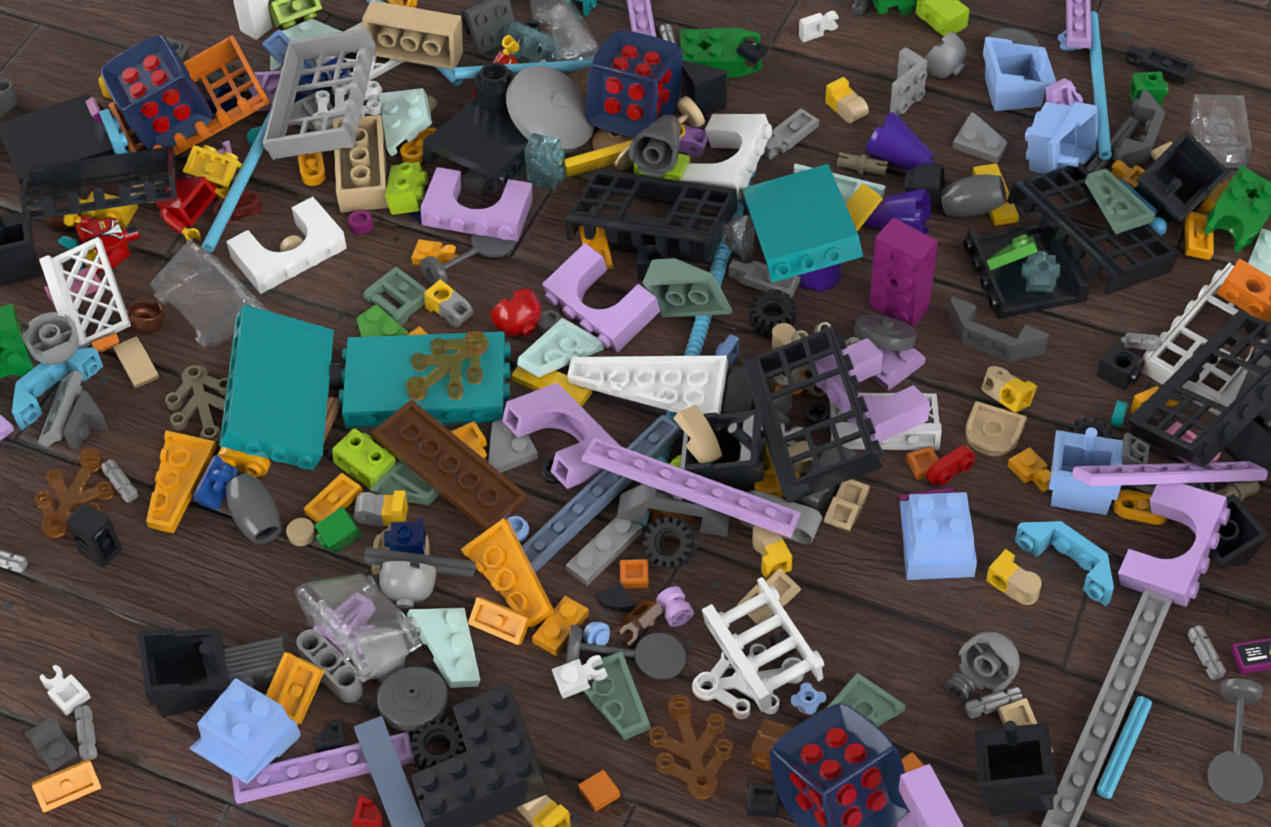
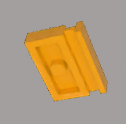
(295, 685)

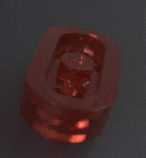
(248, 204)

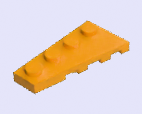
(178, 476)
(509, 571)

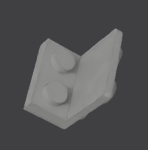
(910, 81)

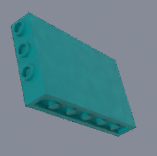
(802, 223)
(382, 365)
(277, 388)

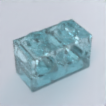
(531, 41)
(544, 161)

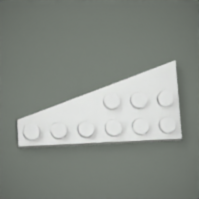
(655, 380)

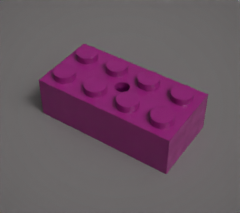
(902, 272)

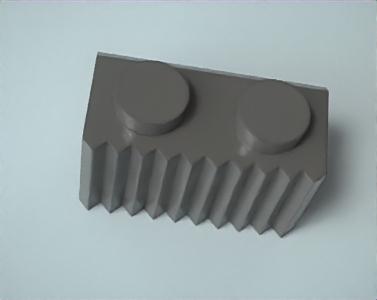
(255, 661)

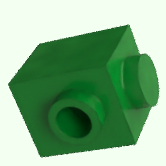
(1149, 81)
(337, 530)

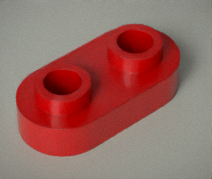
(950, 465)

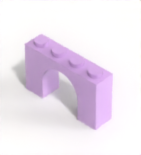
(501, 220)
(611, 325)
(557, 409)
(889, 414)
(1178, 576)
(926, 801)

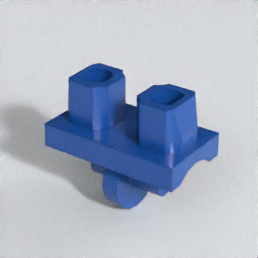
(213, 485)

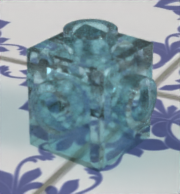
(1040, 272)

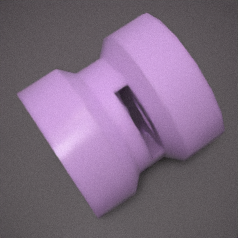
(676, 609)

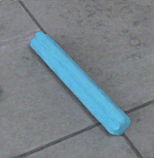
(1123, 747)

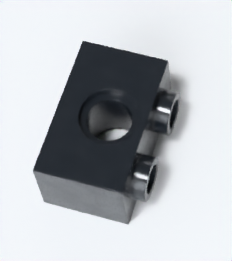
(93, 535)

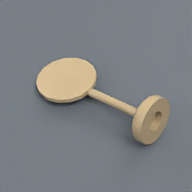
(689, 112)

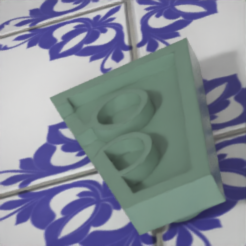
(618, 698)

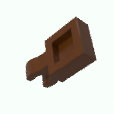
(640, 617)

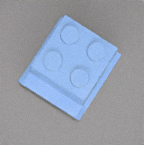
(1016, 74)
(1062, 136)
(1082, 450)
(937, 536)
(244, 732)

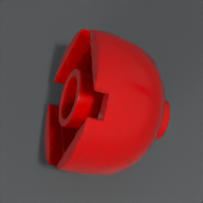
(518, 315)

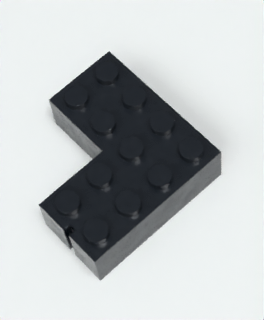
(494, 772)

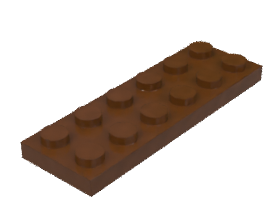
(449, 466)

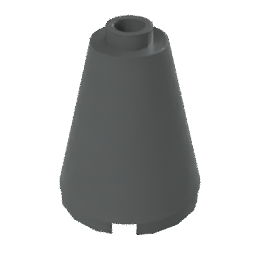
(657, 146)

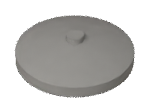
(549, 105)

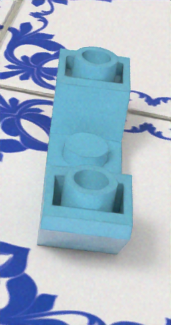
(43, 376)
(1037, 536)

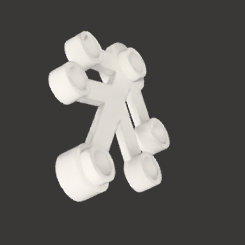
(322, 98)
(719, 684)

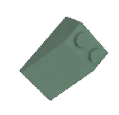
(684, 289)

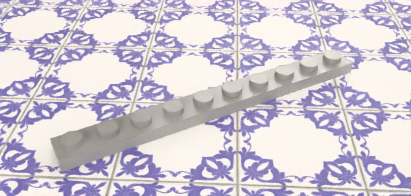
(1108, 711)

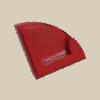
(367, 814)

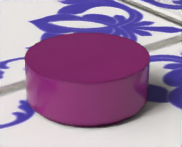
(360, 222)

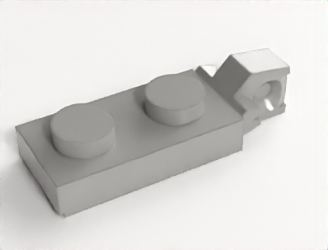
(790, 133)
(758, 277)

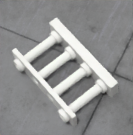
(748, 666)

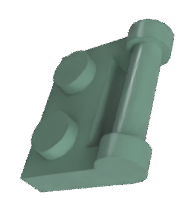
(402, 289)

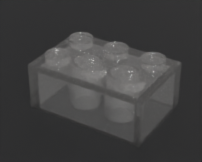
(1222, 127)

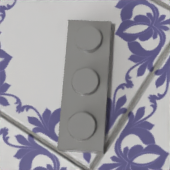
(61, 408)
(603, 549)

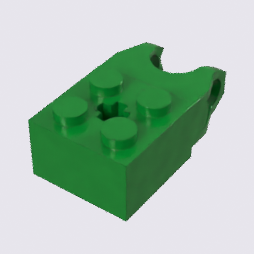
(718, 49)
(1241, 208)
(13, 352)

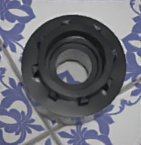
(492, 86)
(927, 177)

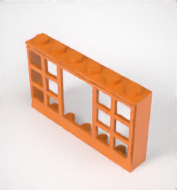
(198, 68)

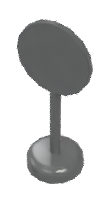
(487, 246)
(656, 654)
(1234, 774)

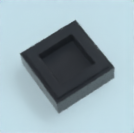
(762, 800)

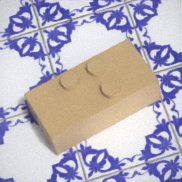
(415, 34)
(362, 169)

